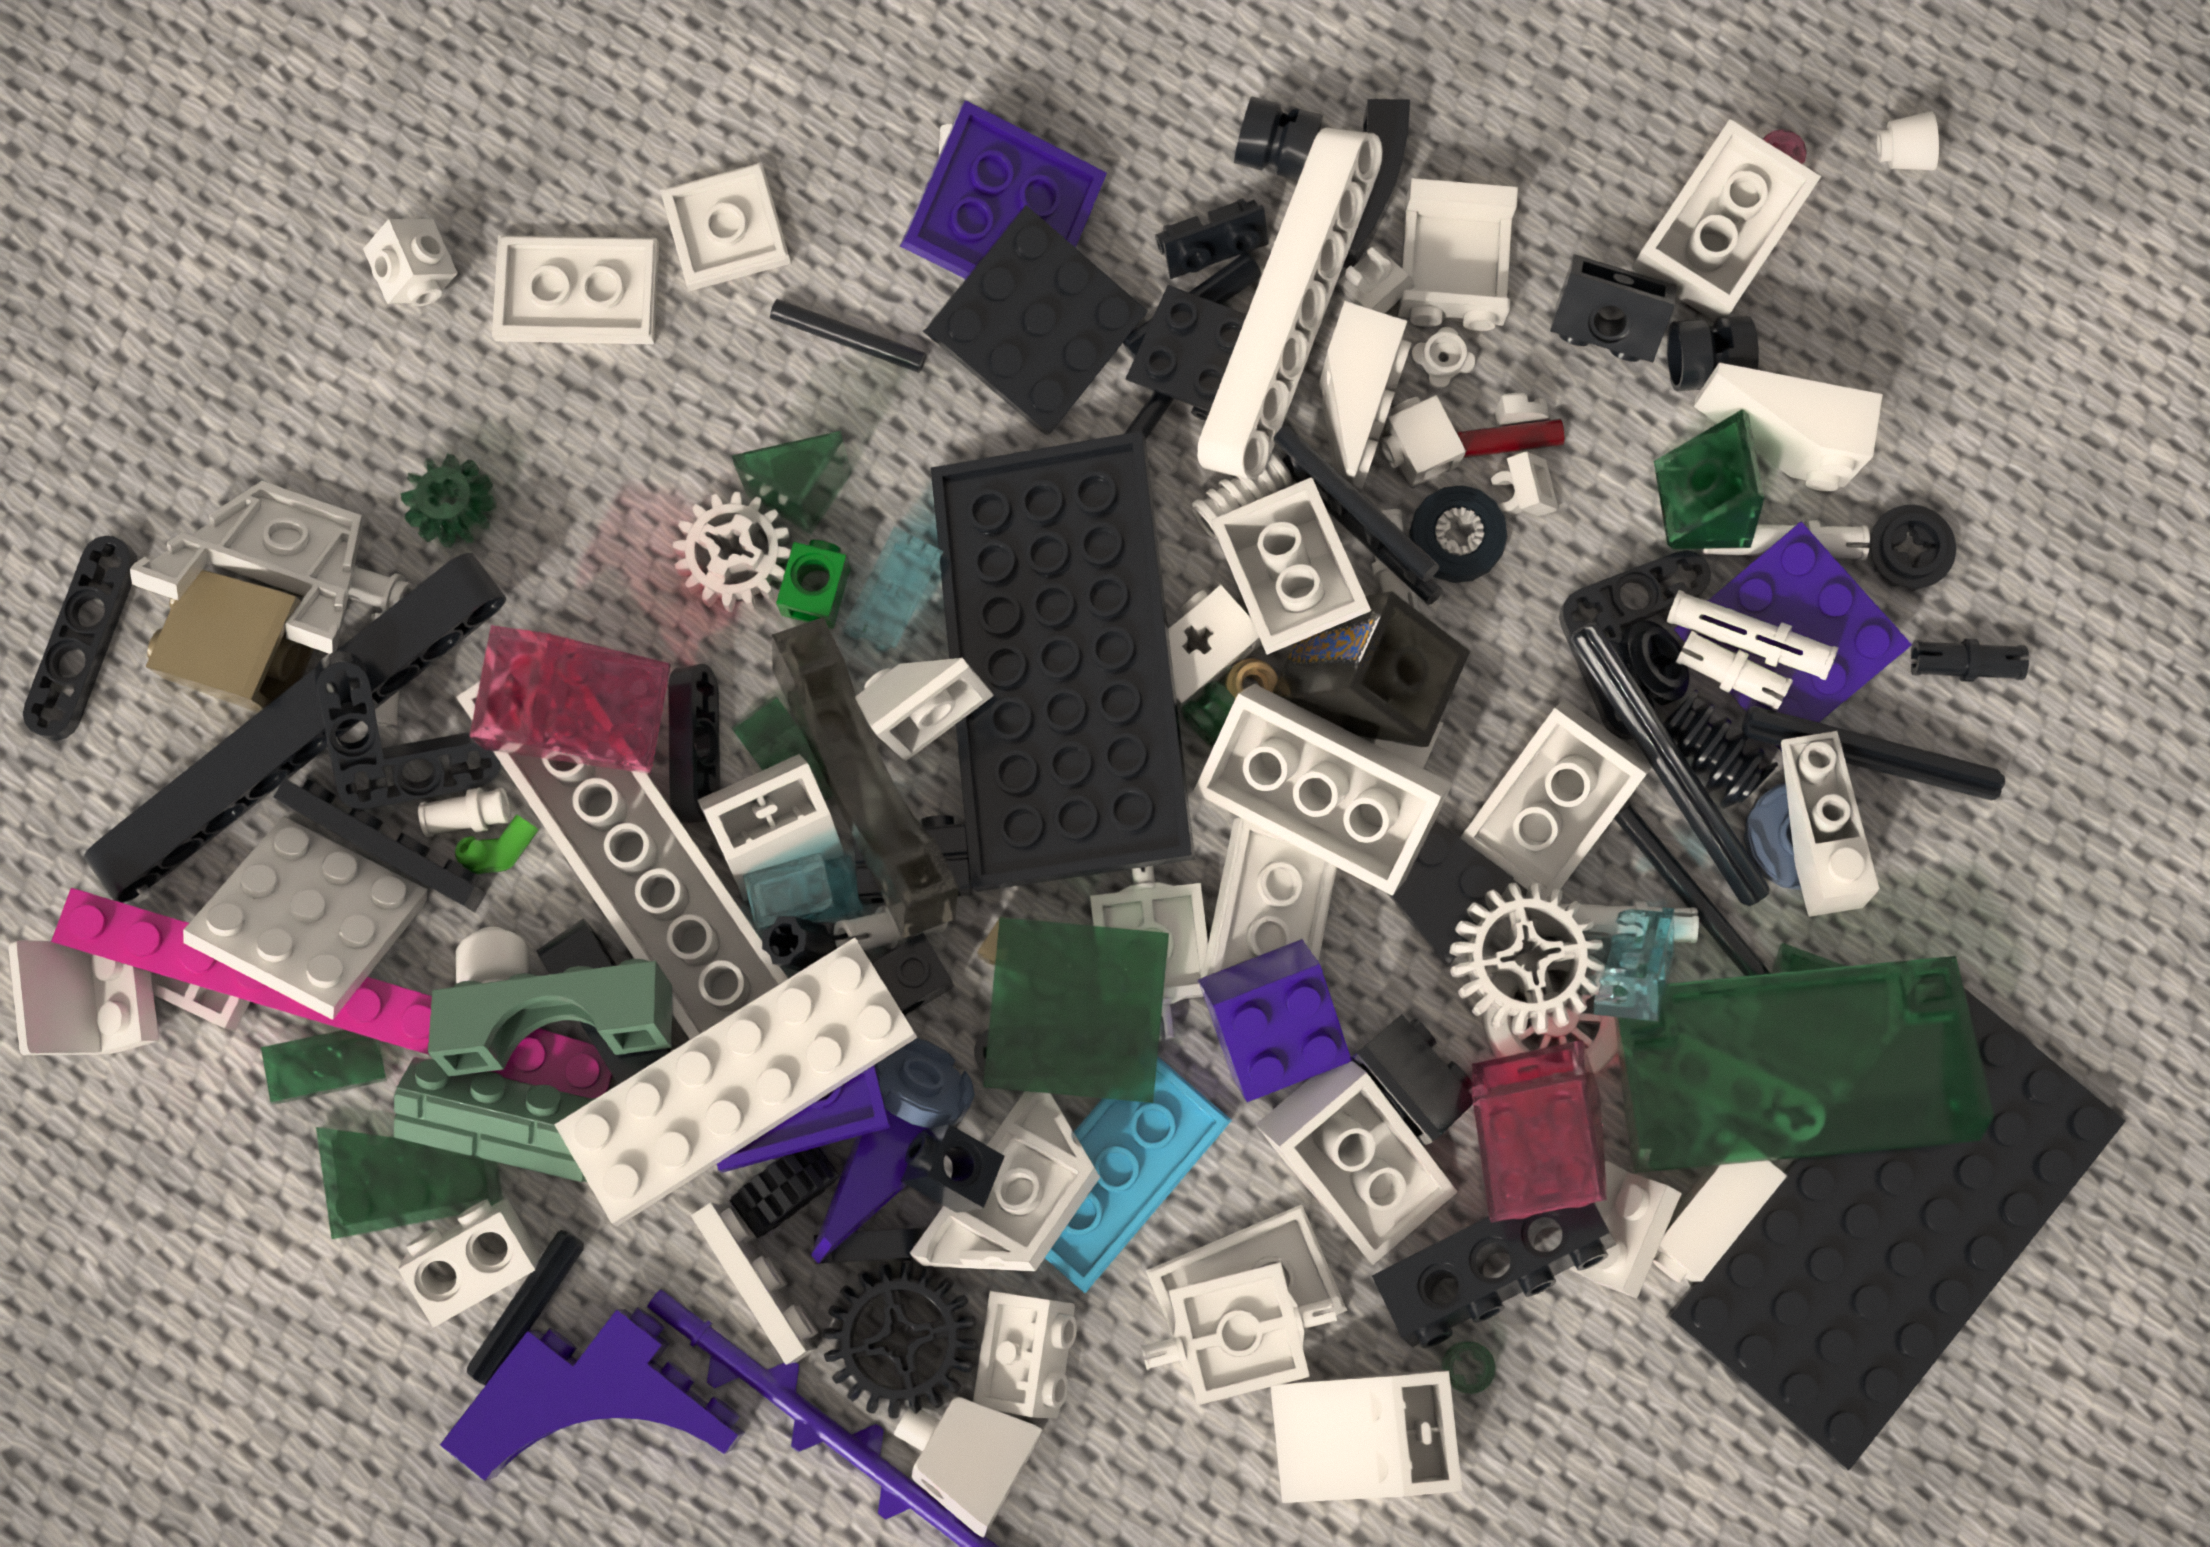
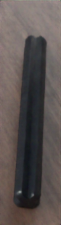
(1881, 754)

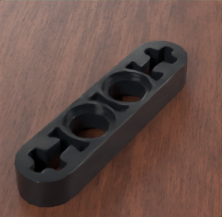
(71, 635)

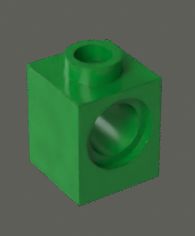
(811, 605)

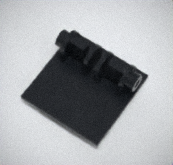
(1187, 349)

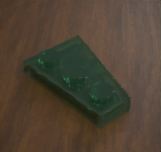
(397, 1183)

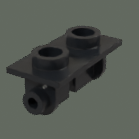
(1231, 232)

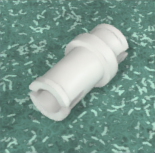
(473, 811)

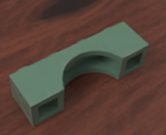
(482, 1023)

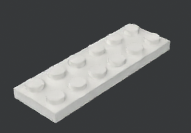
(735, 1082)

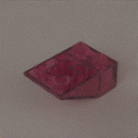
(568, 701)
(1539, 1131)

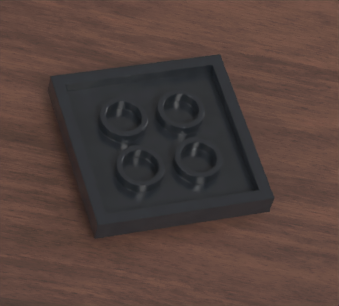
(1035, 320)

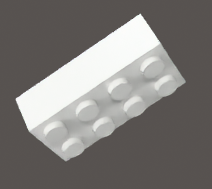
(1322, 788)

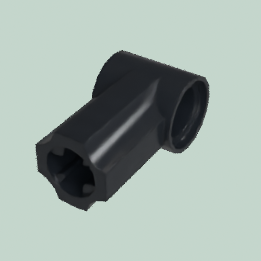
(799, 942)

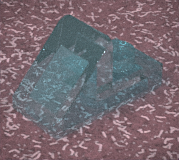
(803, 889)

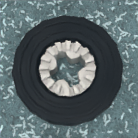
(1470, 510)

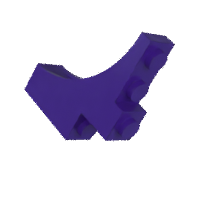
(549, 1390)

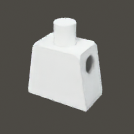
(969, 1457)

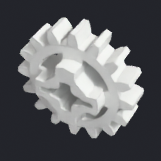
(722, 572)

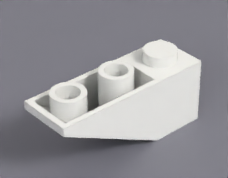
(1826, 826)

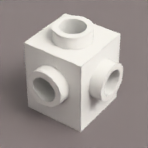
(410, 261)

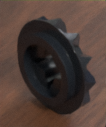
(1927, 530)
(1652, 644)

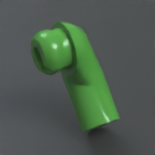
(497, 853)

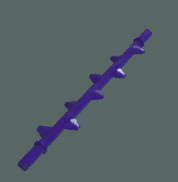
(811, 1424)

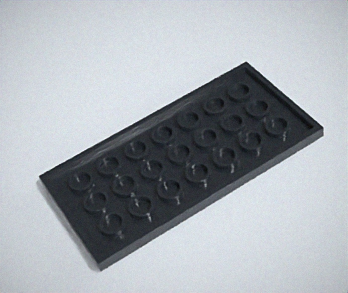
(1068, 627)
(1886, 1254)

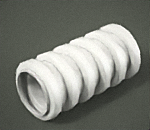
(1240, 492)

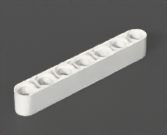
(1290, 302)

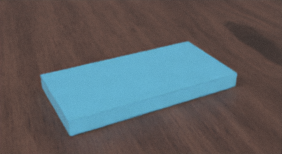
(1140, 1159)

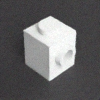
(1421, 440)

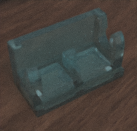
(893, 590)
(1638, 967)

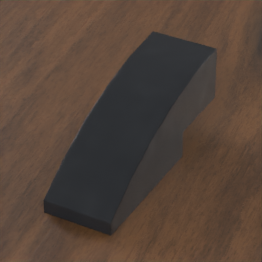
(1390, 123)

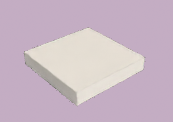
(725, 226)

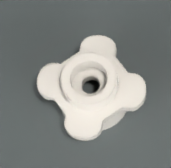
(1443, 342)

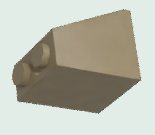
(230, 642)

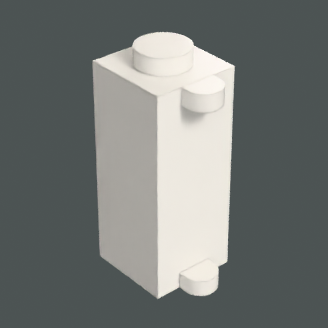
(1714, 1217)

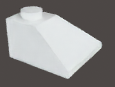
(920, 702)

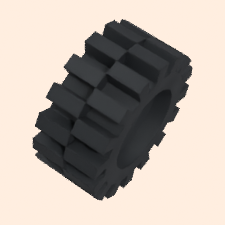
(783, 1189)

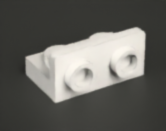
(1637, 1217)
(1025, 1355)

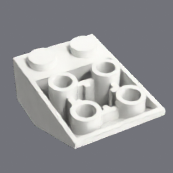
(1357, 371)
(1366, 1437)

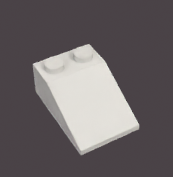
(1726, 221)
(1798, 423)
(1290, 566)
(1556, 799)
(1357, 1158)

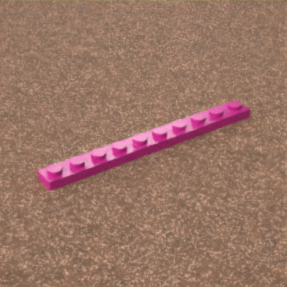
(374, 1010)

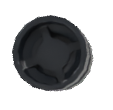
(1276, 137)
(1697, 349)

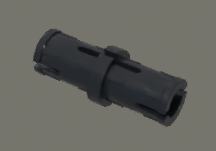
(1969, 660)

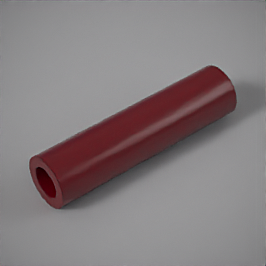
(1512, 438)

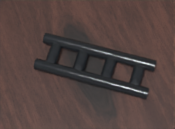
(1361, 517)

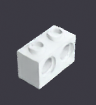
(476, 1270)

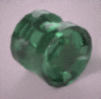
(1209, 712)

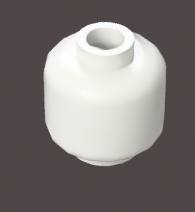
(491, 956)

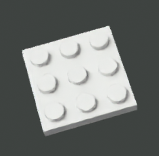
(306, 917)

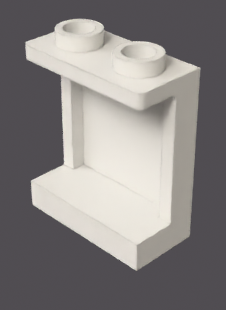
(1457, 253)

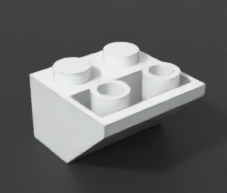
(771, 820)

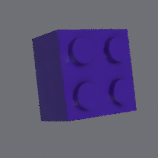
(1275, 1020)

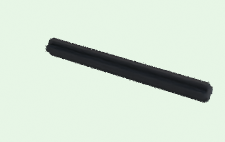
(1669, 763)

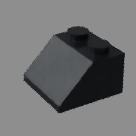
(1415, 1078)

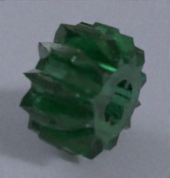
(447, 519)

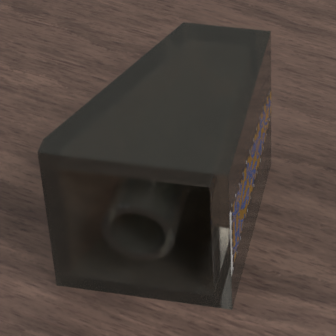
(1377, 673)

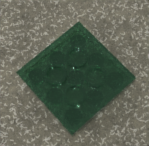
(1076, 1009)

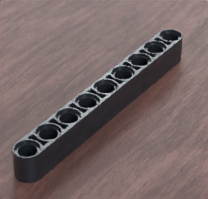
(290, 731)

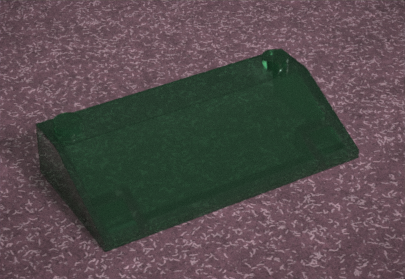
(1803, 1066)

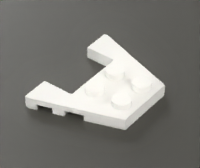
(275, 540)

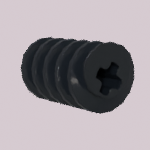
(1715, 753)

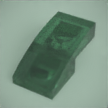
(774, 737)

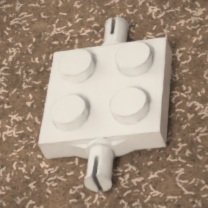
(1162, 909)
(1239, 1333)

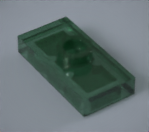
(321, 1065)

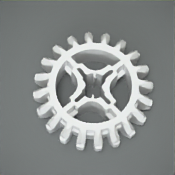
(1533, 981)

